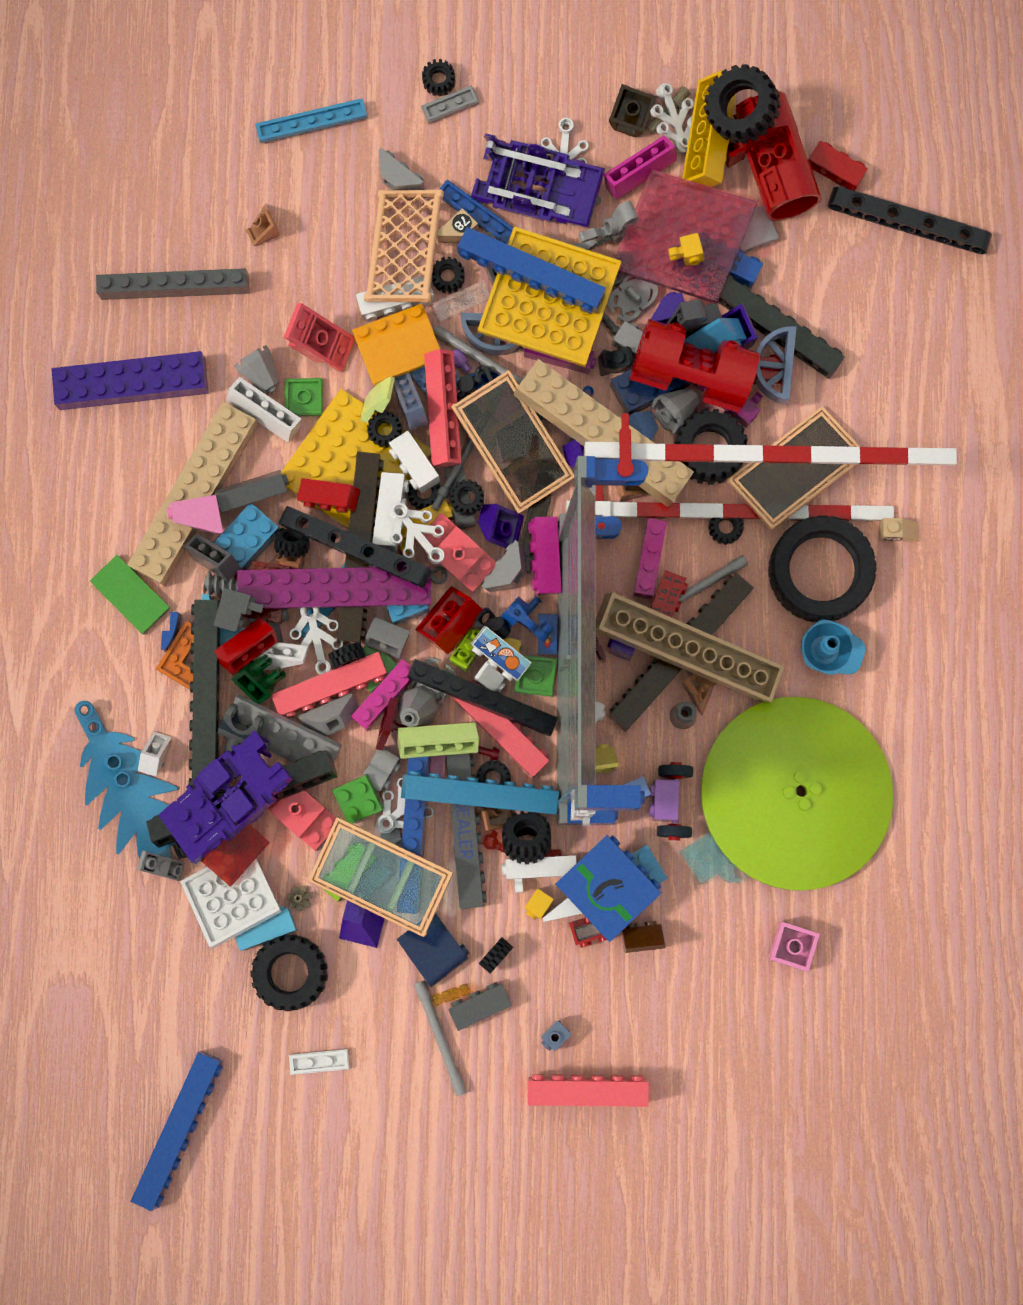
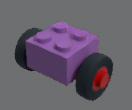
(666, 801)

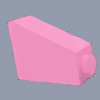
(196, 513)

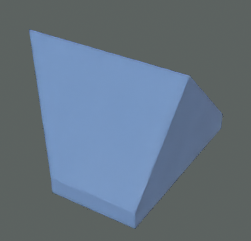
(644, 423)

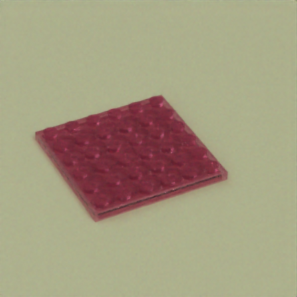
(678, 208)

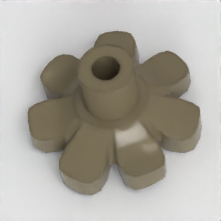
(303, 898)

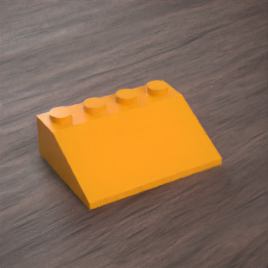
(395, 343)

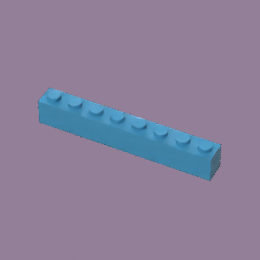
(479, 794)

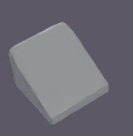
(394, 836)

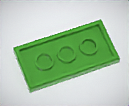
(130, 594)

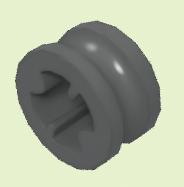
(443, 572)

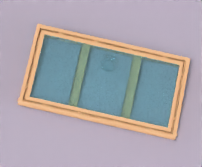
(380, 876)

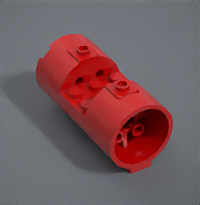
(780, 164)
(725, 375)

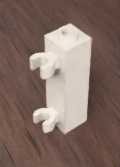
(543, 868)

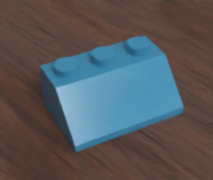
(716, 332)

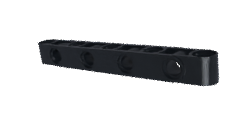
(909, 220)
(355, 547)

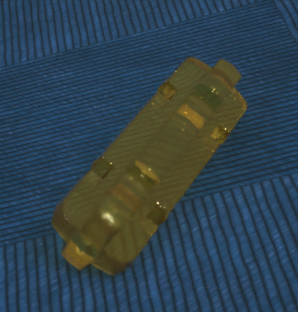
(450, 994)

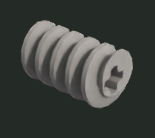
(217, 584)

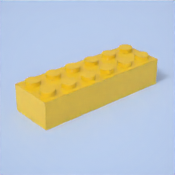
(705, 147)

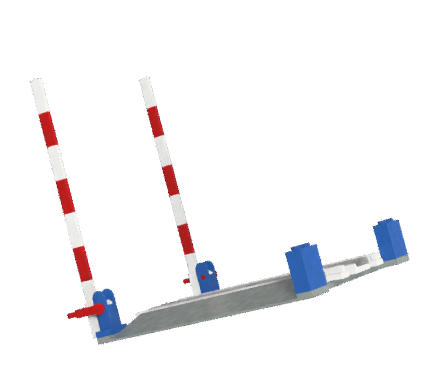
(593, 518)

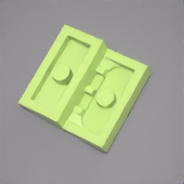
(377, 398)

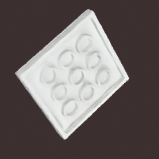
(228, 910)

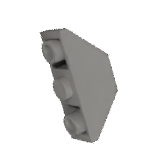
(397, 174)
(508, 569)
(330, 716)
(160, 865)

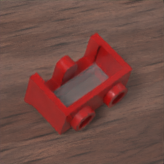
(584, 932)

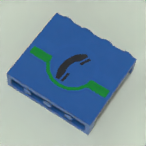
(609, 887)

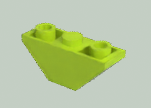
(464, 656)

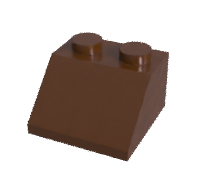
(643, 937)

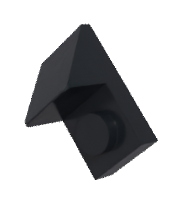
(615, 360)

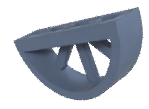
(474, 319)
(787, 358)
(410, 402)

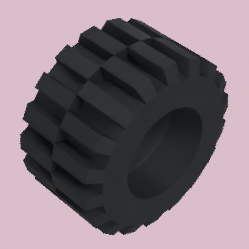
(526, 850)

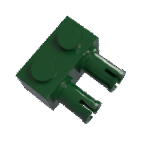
(255, 681)

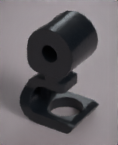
(468, 383)
(494, 623)

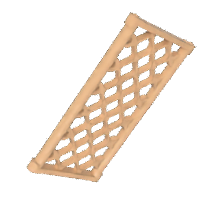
(430, 251)

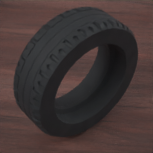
(847, 536)

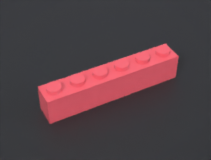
(440, 398)
(330, 684)
(509, 738)

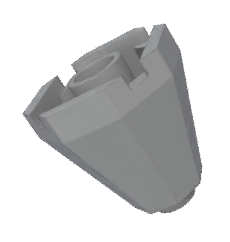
(259, 370)
(675, 407)
(418, 707)

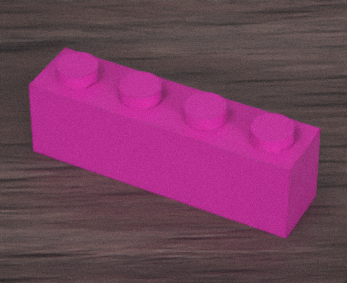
(638, 167)
(545, 555)
(650, 558)
(377, 702)

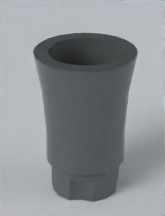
(678, 720)

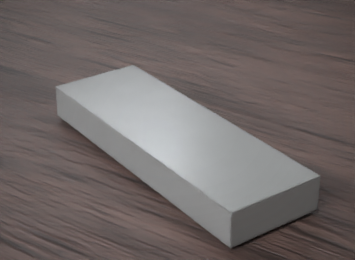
(450, 104)

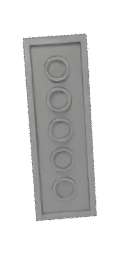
(284, 735)

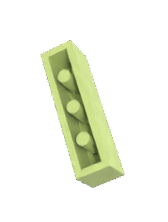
(438, 740)

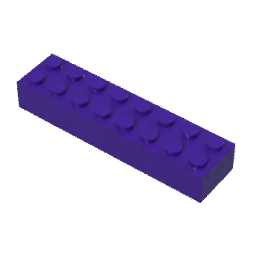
(130, 380)

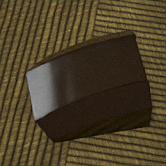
(631, 111)

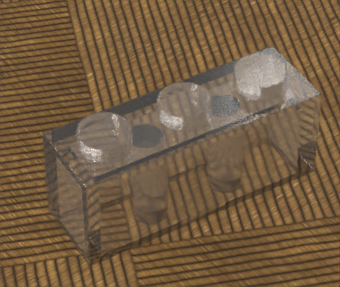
(460, 302)

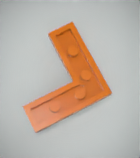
(173, 660)

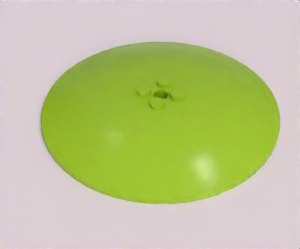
(754, 800)

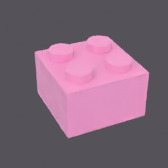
(793, 946)

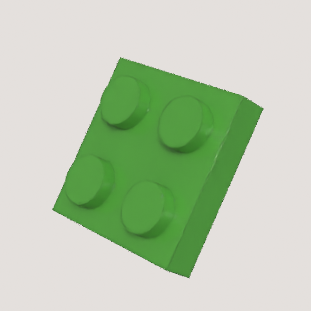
(358, 799)

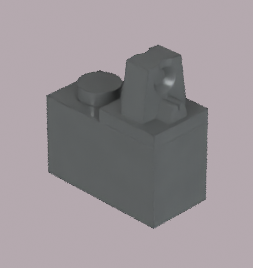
(232, 607)

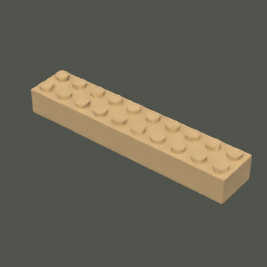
(591, 422)
(202, 475)
(688, 648)

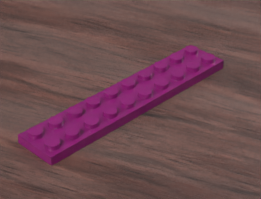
(330, 588)

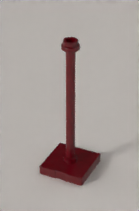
(389, 725)

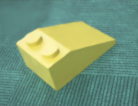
(605, 759)

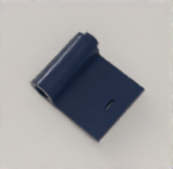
(435, 953)

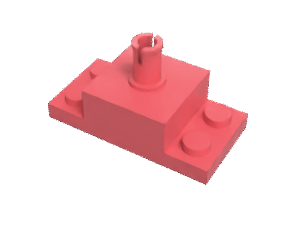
(318, 338)
(461, 554)
(304, 818)

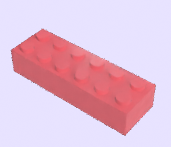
(588, 1091)

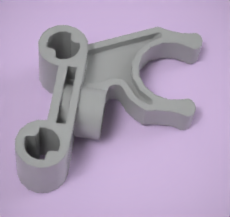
(613, 228)

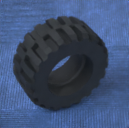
(726, 87)
(722, 425)
(263, 965)

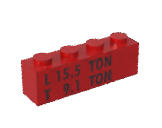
(668, 593)

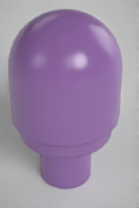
(461, 360)

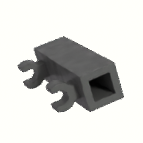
(251, 490)

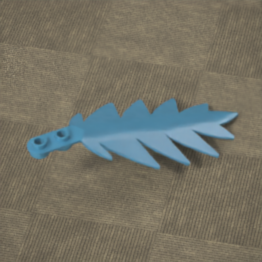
(127, 791)

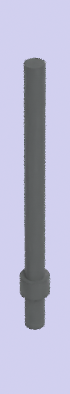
(444, 492)

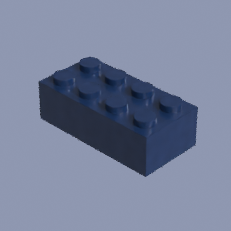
(639, 396)

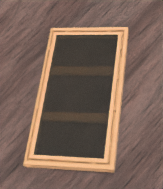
(513, 442)
(783, 488)

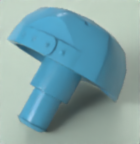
(832, 648)

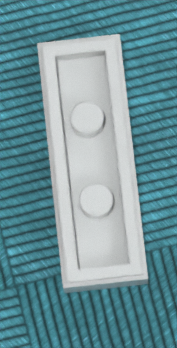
(319, 1061)

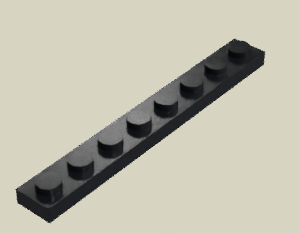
(482, 697)

